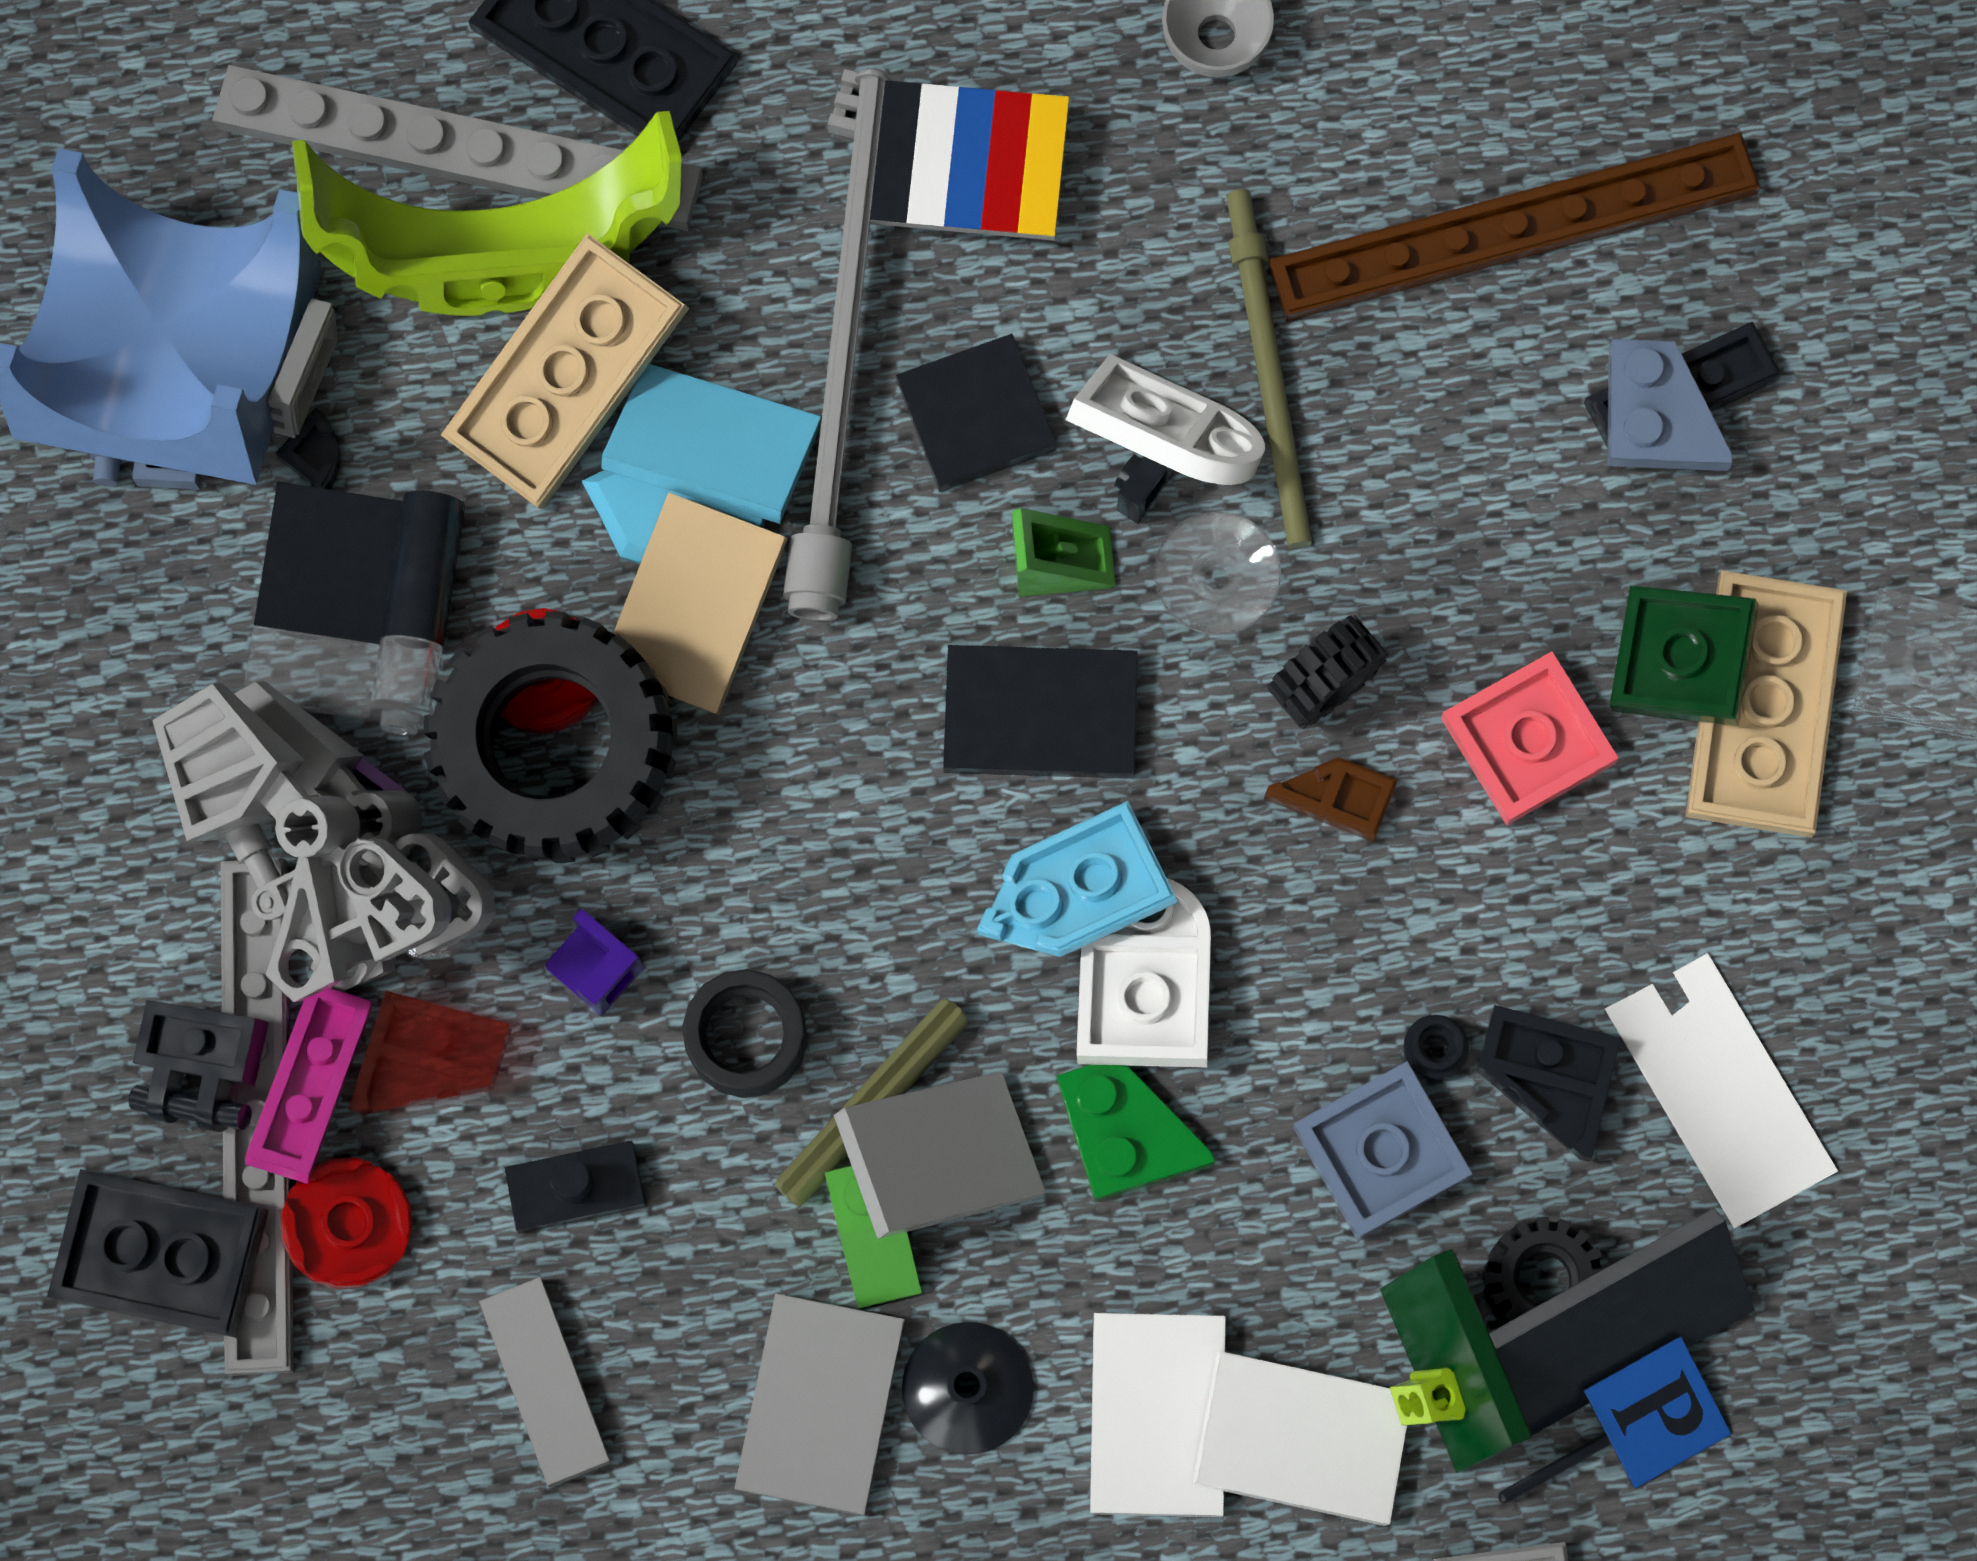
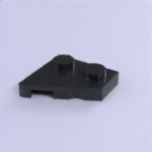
(1551, 1073)

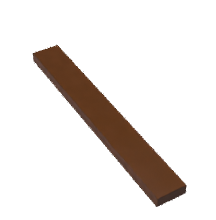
(1513, 226)

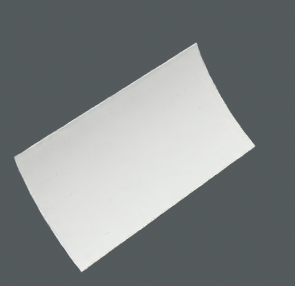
(1722, 1093)

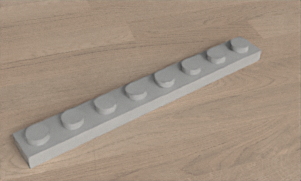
(418, 138)

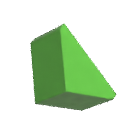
(1060, 554)

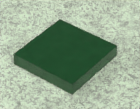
(1684, 655)

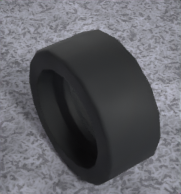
(736, 985)

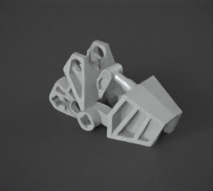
(354, 895)

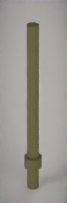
(1249, 256)

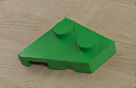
(1126, 1131)

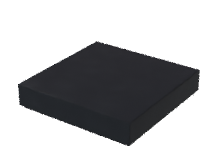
(975, 412)

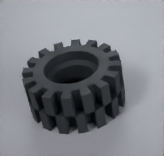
(1327, 671)
(1528, 1240)

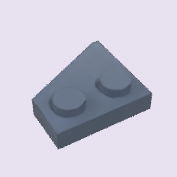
(1659, 411)

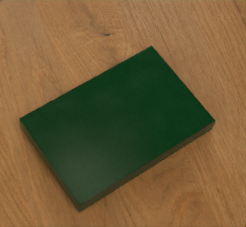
(1446, 1330)

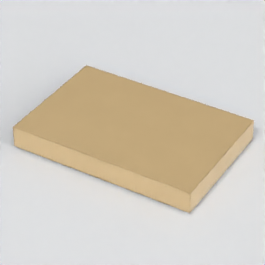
(698, 598)

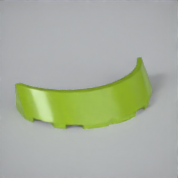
(489, 256)

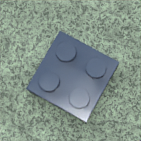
(1382, 1150)

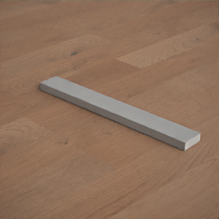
(247, 945)

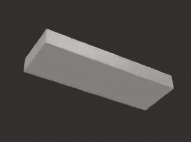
(545, 1382)

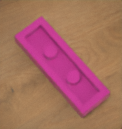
(308, 1084)

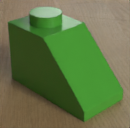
(877, 1268)

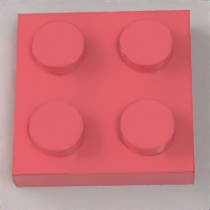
(1529, 738)

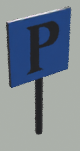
(1650, 1415)

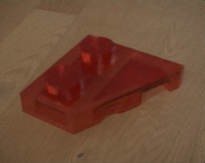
(427, 1055)

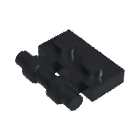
(202, 1044)

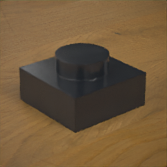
(1140, 485)

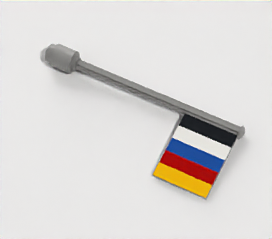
(923, 163)

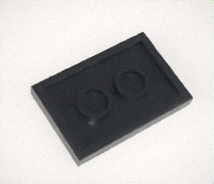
(1040, 711)
(158, 1253)

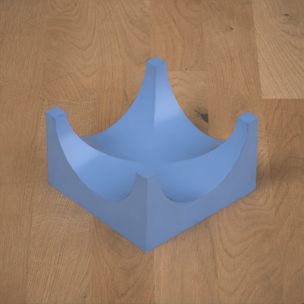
(158, 332)

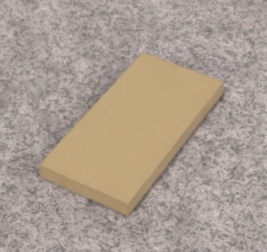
(564, 371)
(1774, 761)

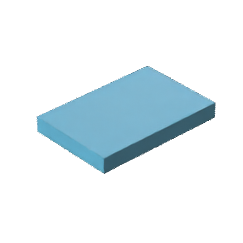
(711, 443)

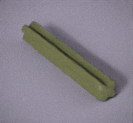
(890, 1079)

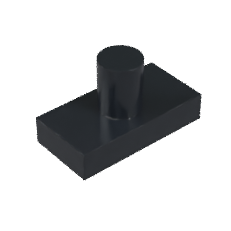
(575, 1186)

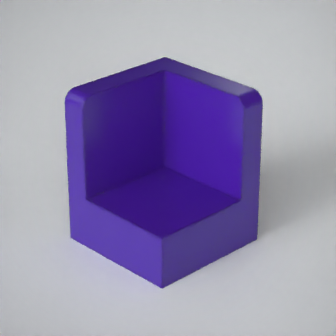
(594, 964)

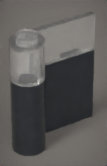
(356, 602)

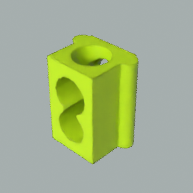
(1417, 1404)

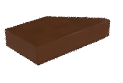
(1338, 795)

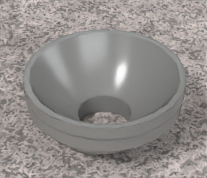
(1251, 25)

